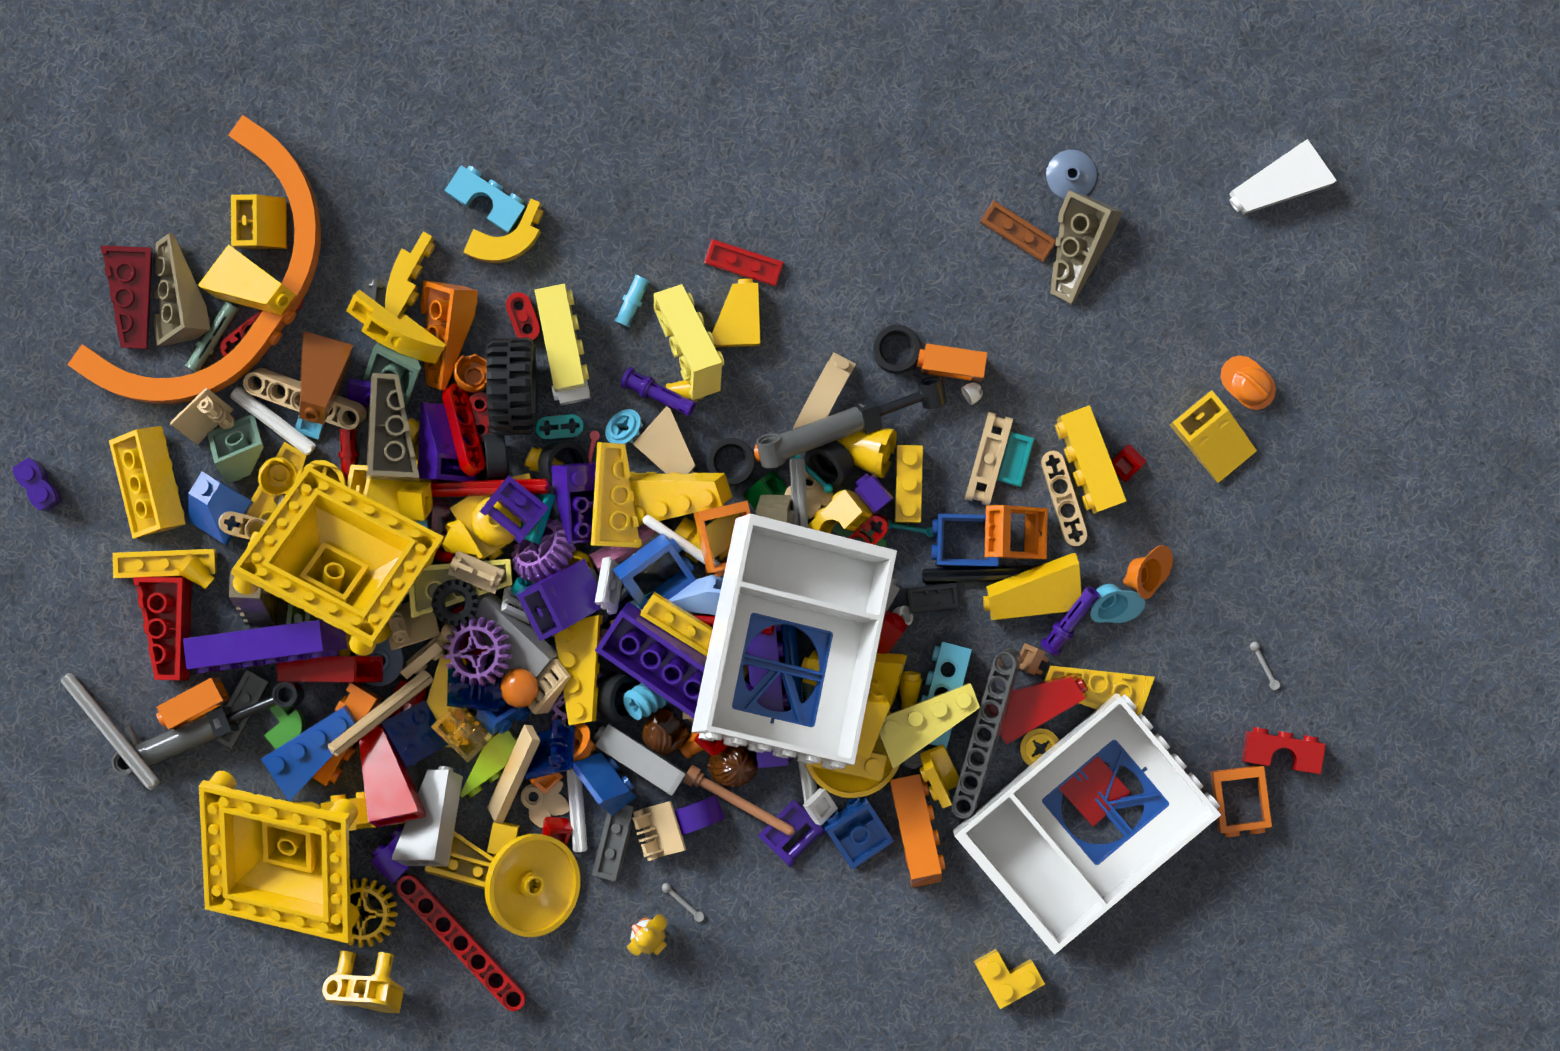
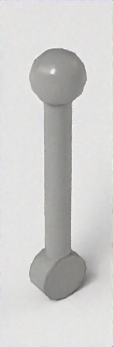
(1274, 684)
(698, 915)

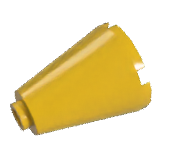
(872, 450)

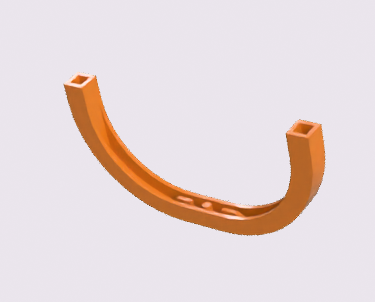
(267, 327)

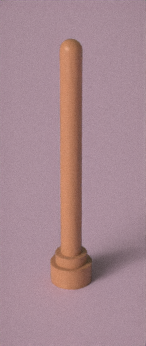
(696, 778)

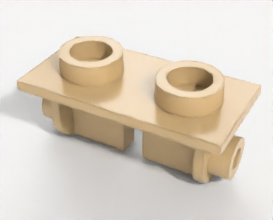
(476, 572)

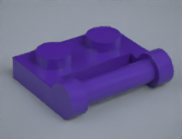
(519, 503)
(797, 817)

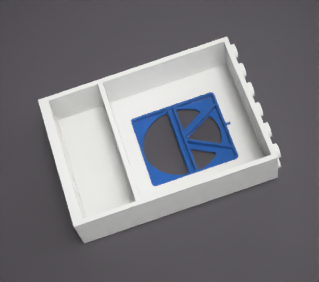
(829, 591)
(1051, 873)

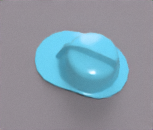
(1116, 605)

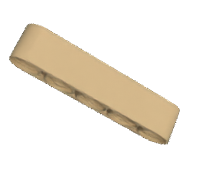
(291, 399)

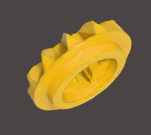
(1039, 735)

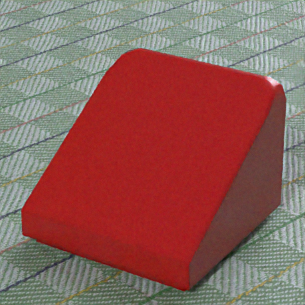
(1127, 462)
(557, 828)

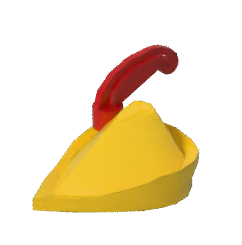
(457, 540)

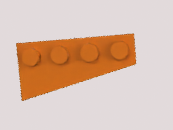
(360, 703)
(916, 830)

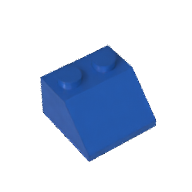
(605, 782)

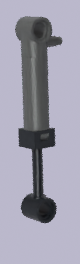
(864, 417)
(202, 730)

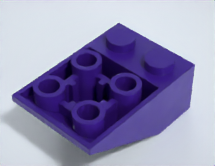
(436, 447)
(575, 499)
(559, 599)

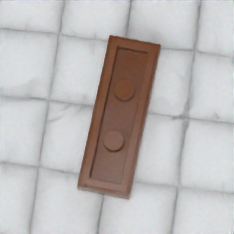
(1018, 231)

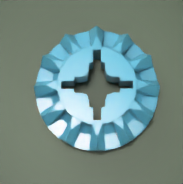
(625, 419)

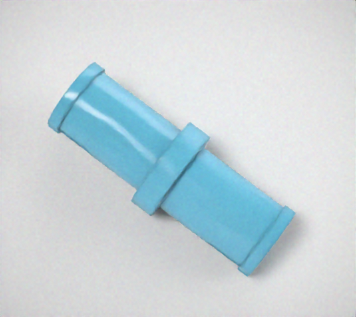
(632, 300)

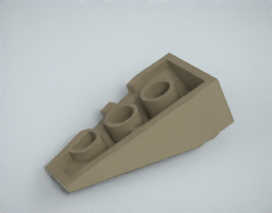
(1082, 238)

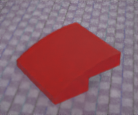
(1083, 793)

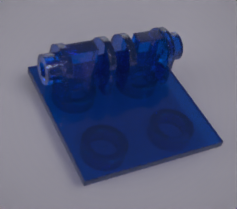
(470, 696)
(413, 734)
(554, 751)

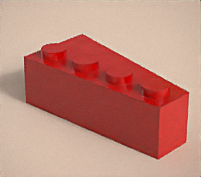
(167, 622)

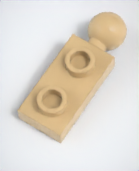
(432, 650)

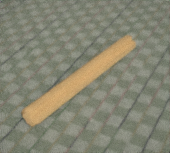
(380, 713)

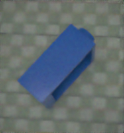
(937, 550)
(646, 557)

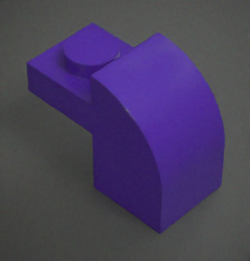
(699, 814)

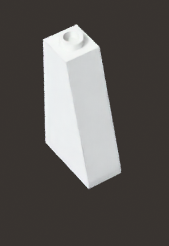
(1286, 178)

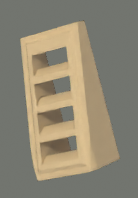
(544, 702)

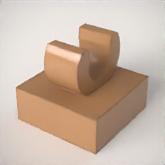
(1031, 659)

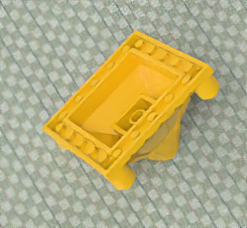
(337, 557)
(277, 859)

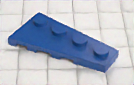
(305, 754)

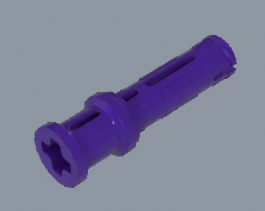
(648, 388)
(1064, 629)

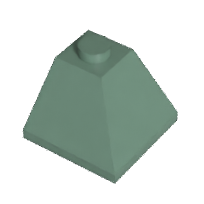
(391, 362)
(236, 448)

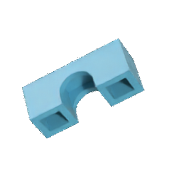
(468, 185)

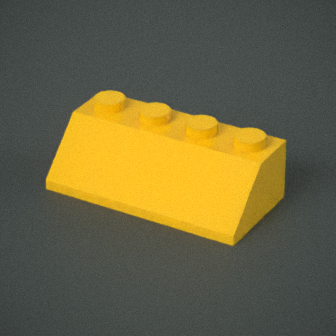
(147, 481)

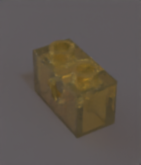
(462, 732)

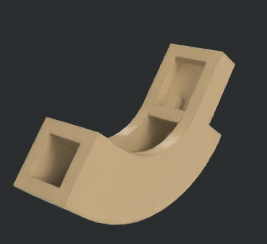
(826, 390)

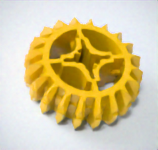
(364, 889)

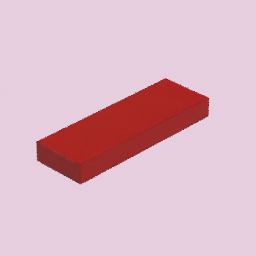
(743, 262)

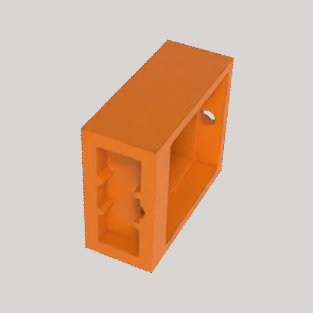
(952, 362)
(702, 516)
(999, 532)
(192, 703)
(1235, 774)

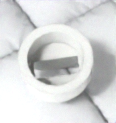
(972, 392)
(908, 618)

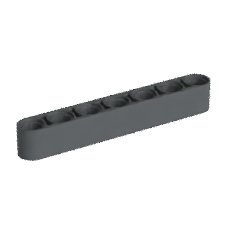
(978, 742)

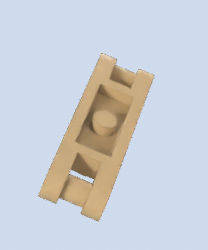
(988, 459)

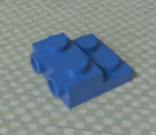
(501, 720)
(857, 831)

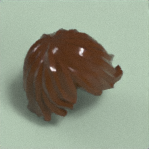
(664, 732)
(733, 766)

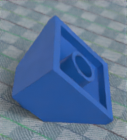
(209, 500)

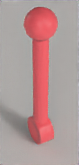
(594, 436)

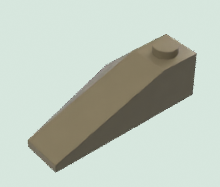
(181, 305)

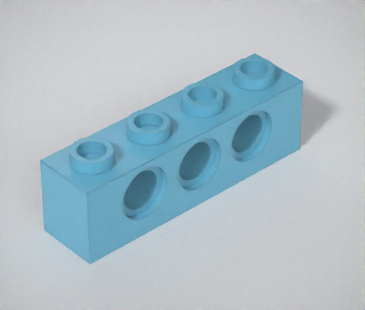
(959, 657)

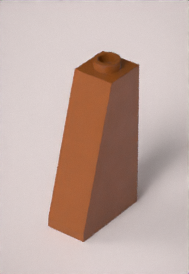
(322, 374)

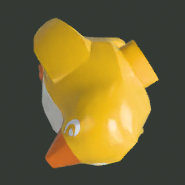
(648, 936)

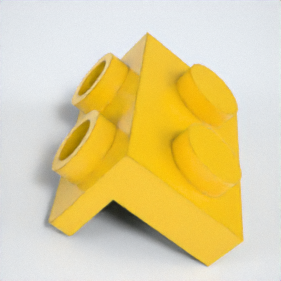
(940, 773)

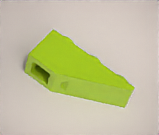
(490, 762)

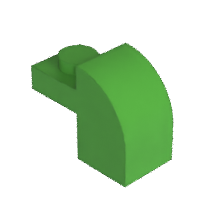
(288, 728)

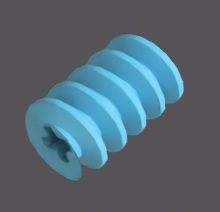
(642, 701)

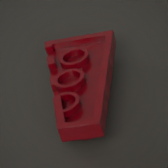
(130, 291)

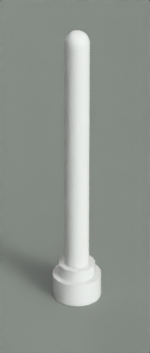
(669, 534)

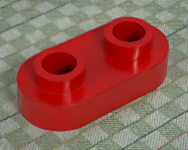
(522, 317)
(480, 415)

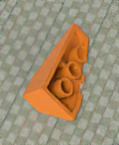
(448, 318)

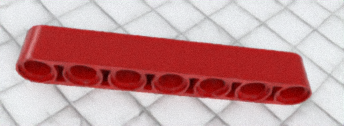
(474, 946)

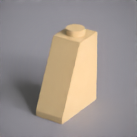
(665, 445)

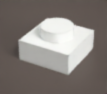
(820, 806)

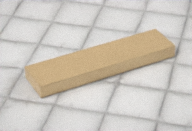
(513, 773)

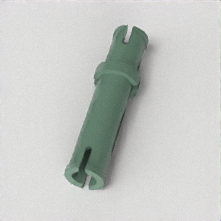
(227, 311)

